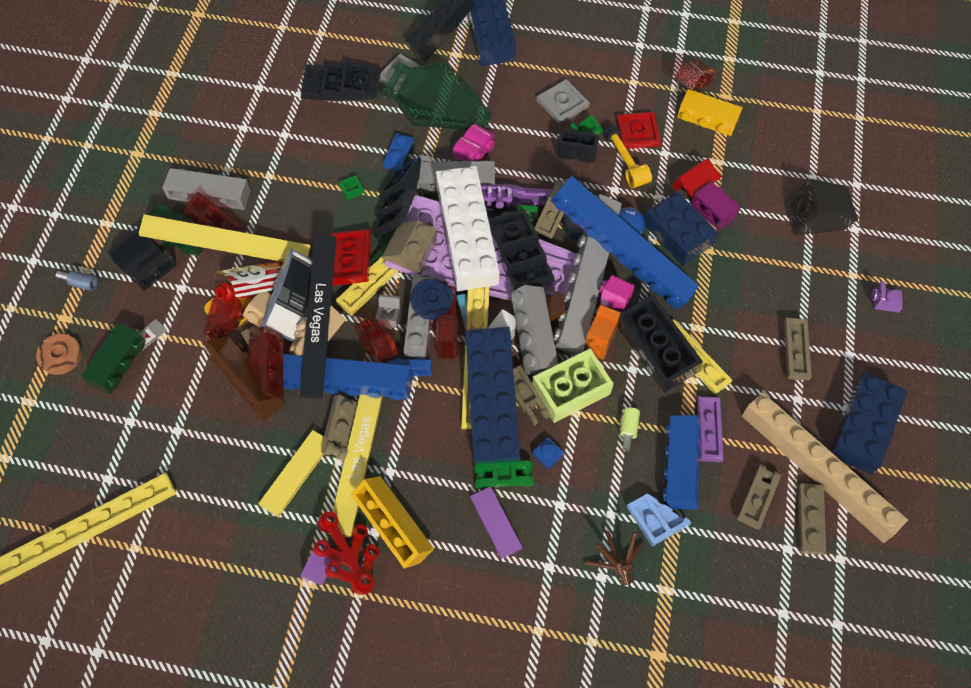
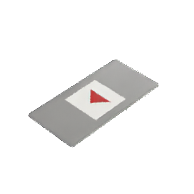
(152, 332)

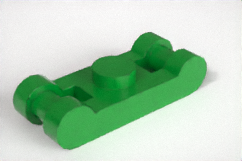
(504, 474)

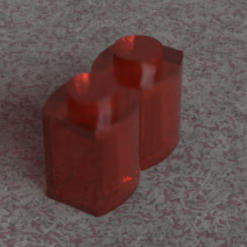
(447, 337)

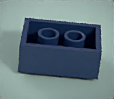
(680, 228)

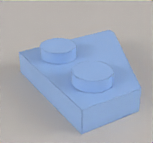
(656, 519)

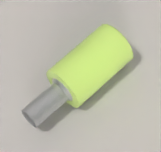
(629, 426)

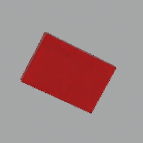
(352, 257)

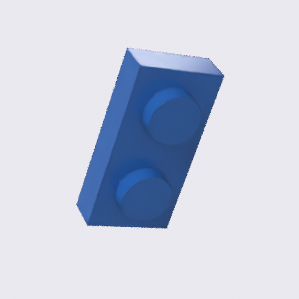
(398, 152)
(420, 366)

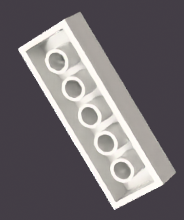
(467, 228)

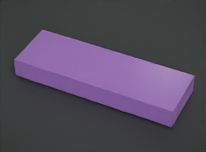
(711, 429)
(496, 522)

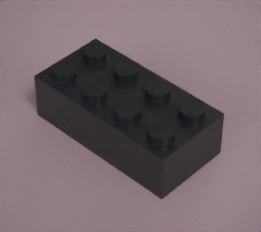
(659, 343)

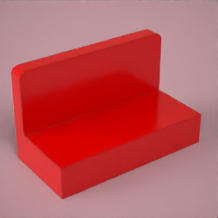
(697, 178)

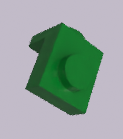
(588, 125)

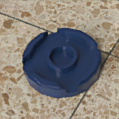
(431, 299)

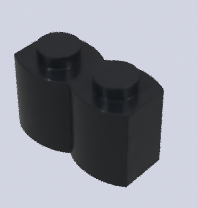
(577, 145)

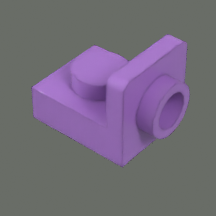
(886, 299)

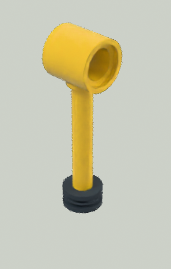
(636, 174)

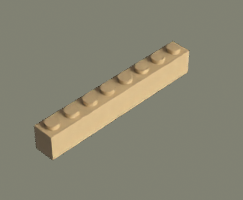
(824, 468)

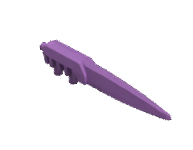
(514, 195)

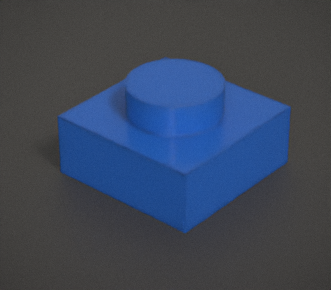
(548, 453)

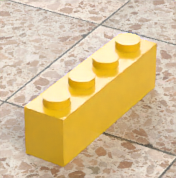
(392, 521)

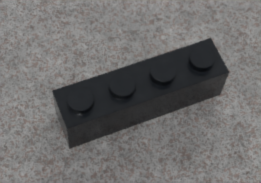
(438, 27)

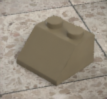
(411, 245)

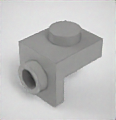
(388, 310)

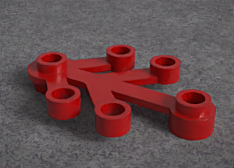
(347, 555)

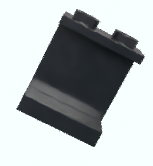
(141, 259)

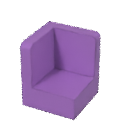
(315, 569)

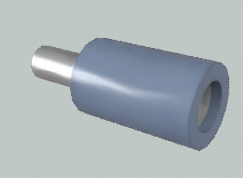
(79, 280)

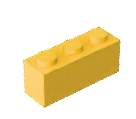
(709, 112)

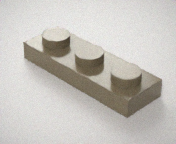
(797, 349)
(812, 519)

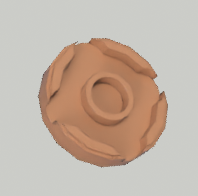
(59, 354)

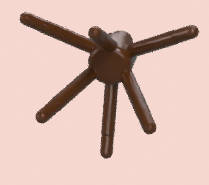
(621, 565)

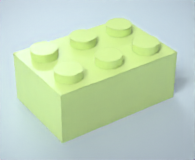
(572, 385)

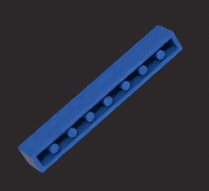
(624, 243)

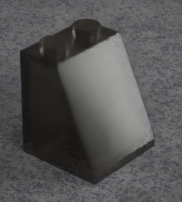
(820, 208)

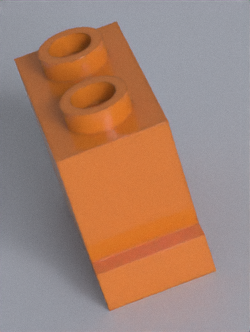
(602, 331)

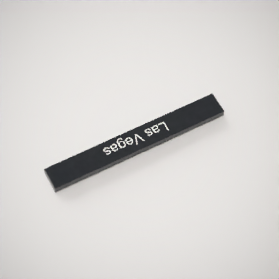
(318, 317)

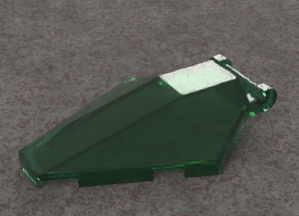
(436, 97)

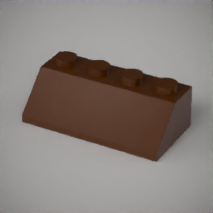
(235, 366)

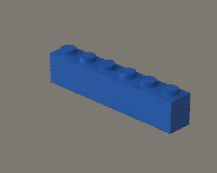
(354, 377)

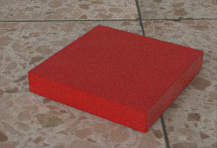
(638, 130)

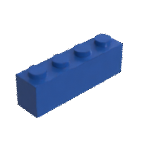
(683, 462)

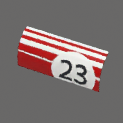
(253, 278)

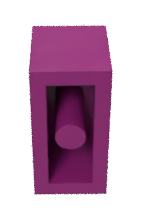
(715, 206)

